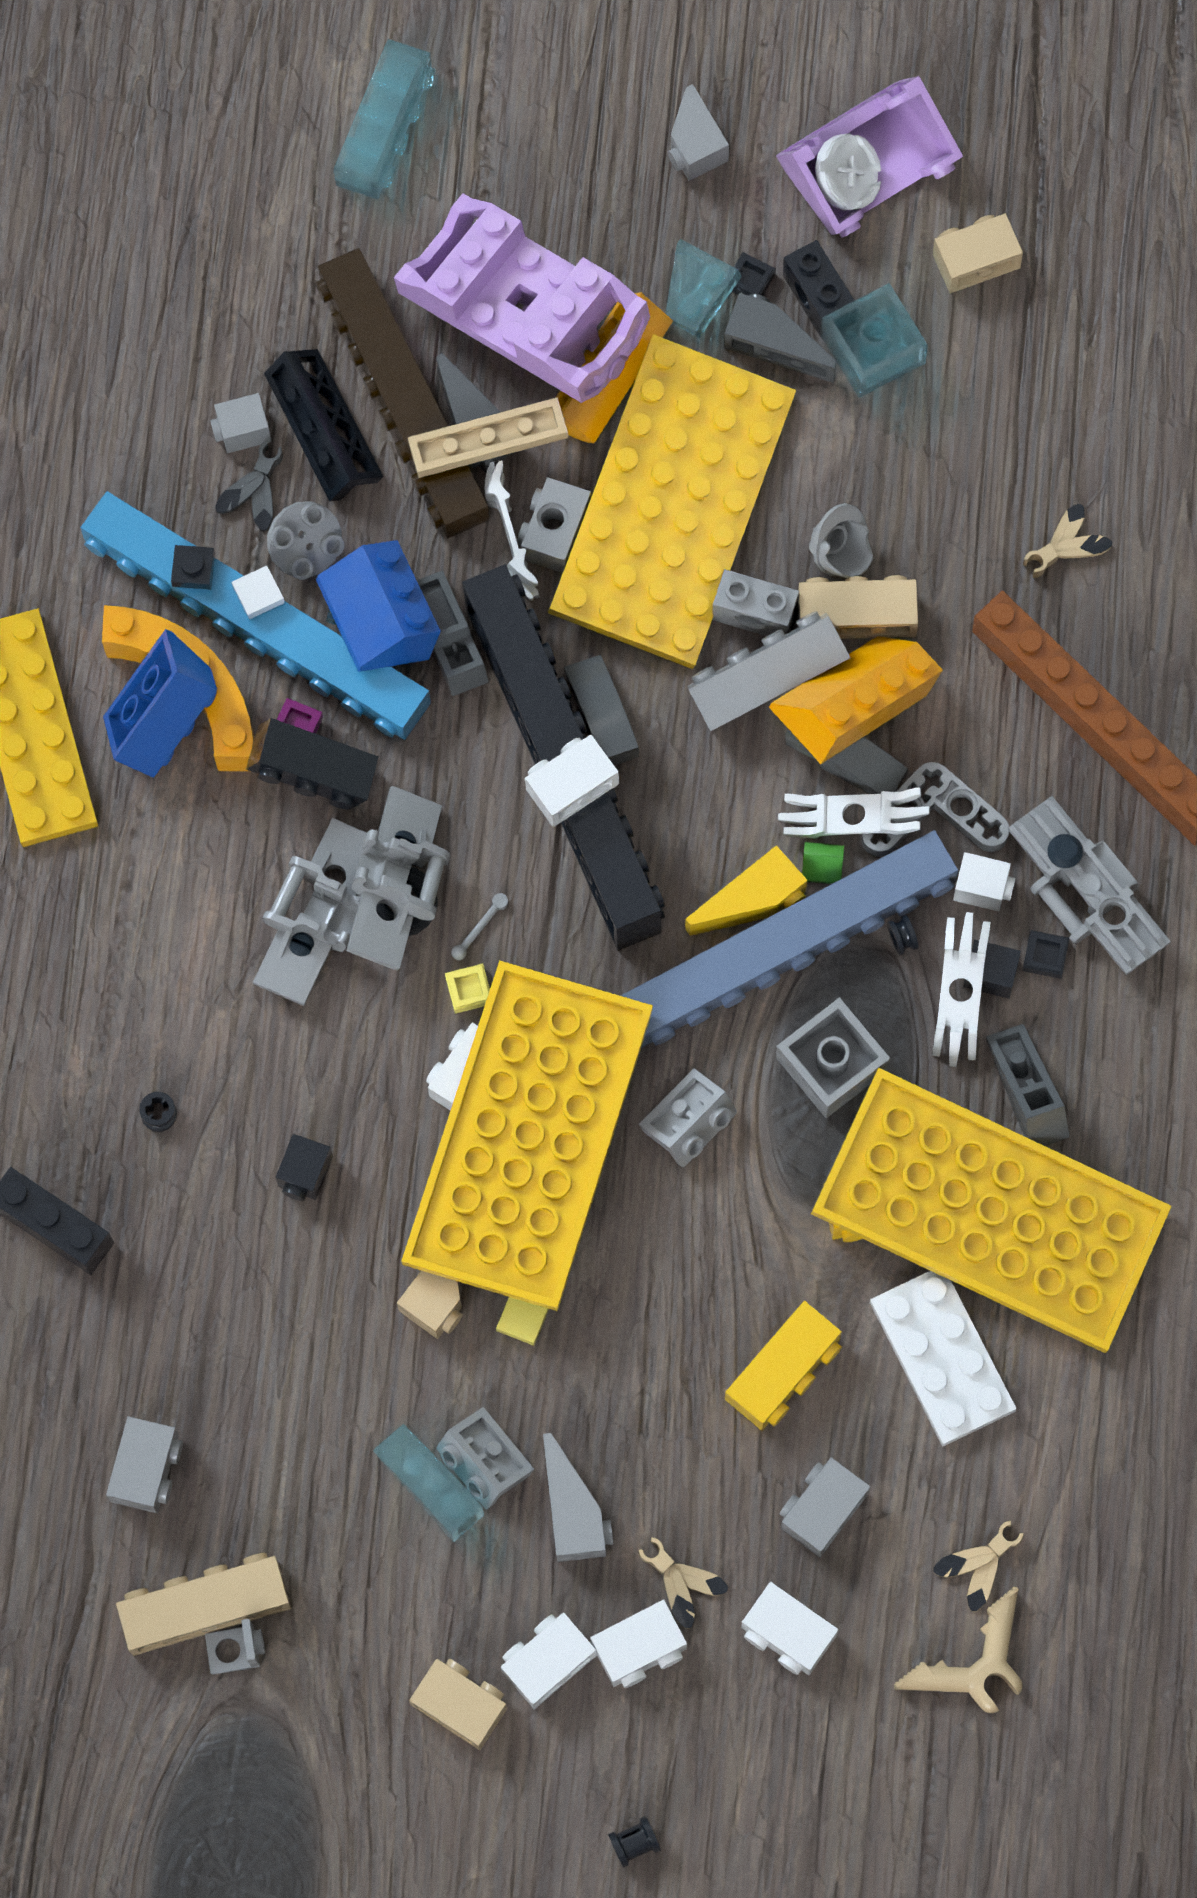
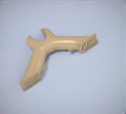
(992, 1662)

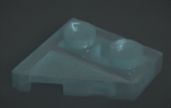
(698, 288)

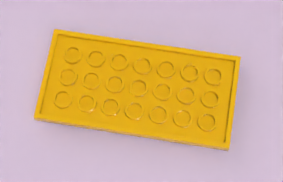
(672, 501)
(527, 1135)
(991, 1210)

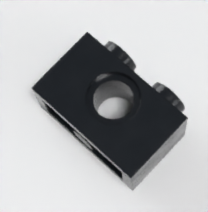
(815, 283)

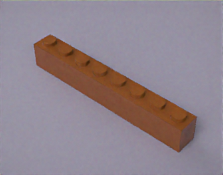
(1090, 711)

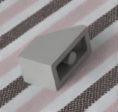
(696, 138)

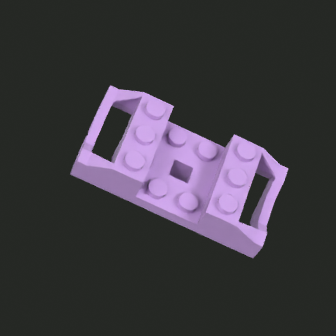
(484, 270)

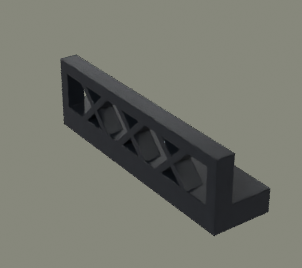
(316, 422)

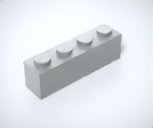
(768, 671)

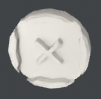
(848, 172)

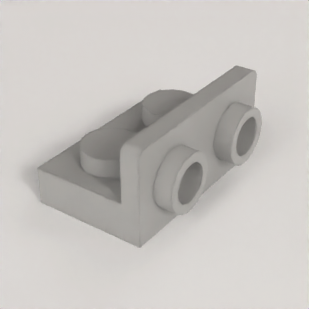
(689, 1117)
(483, 1457)

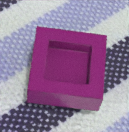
(300, 716)

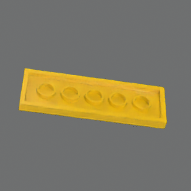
(37, 738)

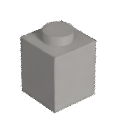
(240, 423)

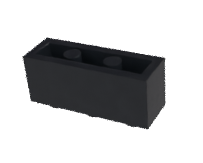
(312, 764)
(53, 1221)

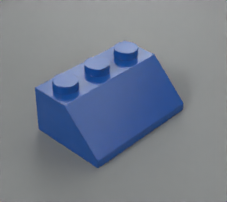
(379, 607)
(159, 705)

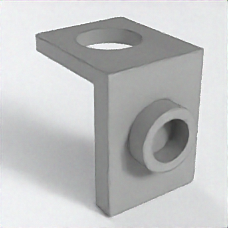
(250, 1644)

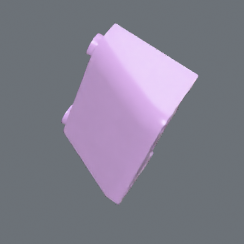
(907, 139)

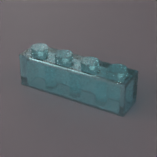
(383, 119)

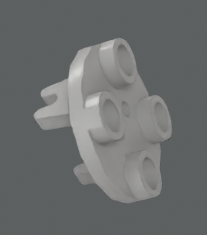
(319, 529)

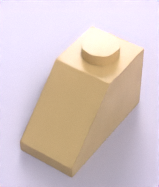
(432, 1303)

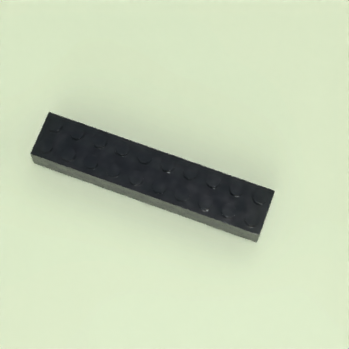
(547, 724)

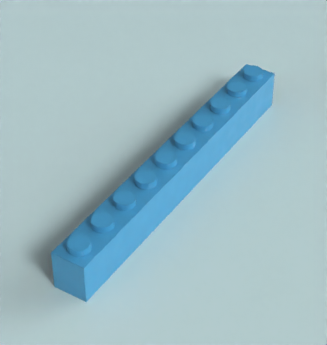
(282, 633)

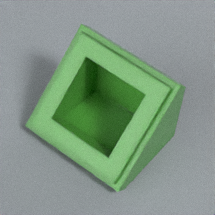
(822, 862)

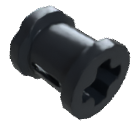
(634, 1842)

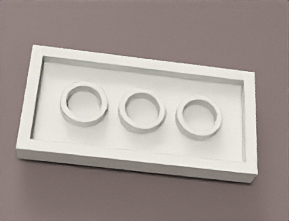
(942, 1356)

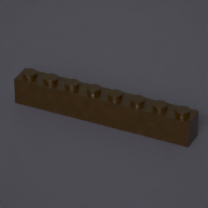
(398, 385)

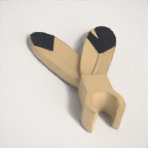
(1066, 544)
(983, 1561)
(679, 1579)

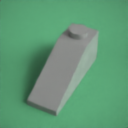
(575, 1513)

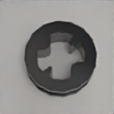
(902, 935)
(168, 1117)

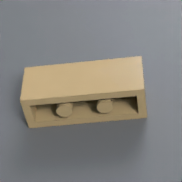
(863, 606)

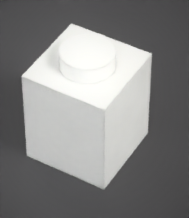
(983, 882)

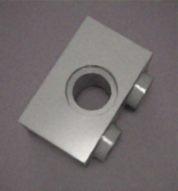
(558, 502)
(754, 604)

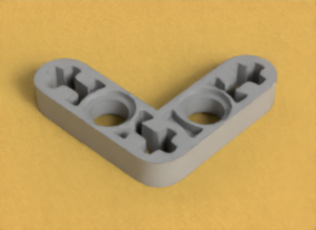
(940, 800)

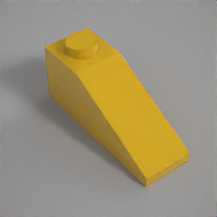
(754, 895)

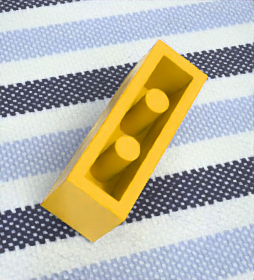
(784, 1367)

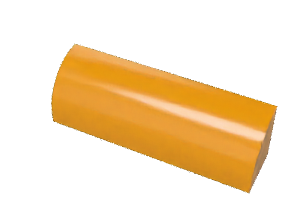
(589, 418)

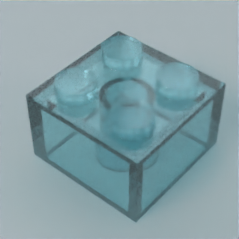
(874, 340)

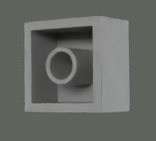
(832, 1057)

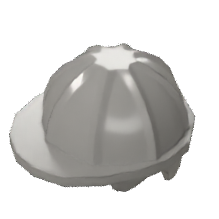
(841, 542)

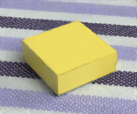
(468, 988)
(522, 1320)

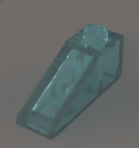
(429, 1482)

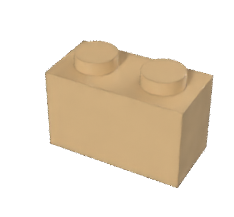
(977, 252)
(459, 1703)

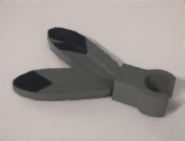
(254, 485)

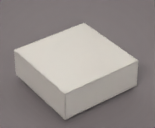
(258, 592)

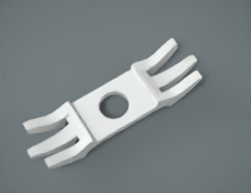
(499, 498)
(830, 810)
(967, 966)

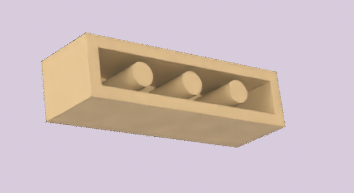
(203, 1604)

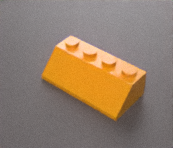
(857, 695)

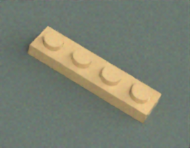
(488, 437)

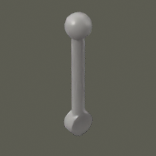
(499, 902)

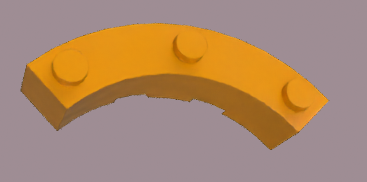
(132, 634)

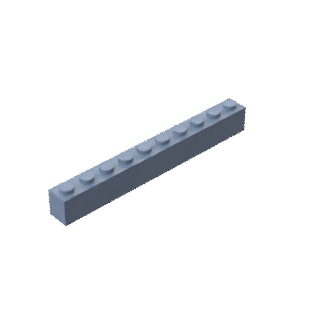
(795, 936)

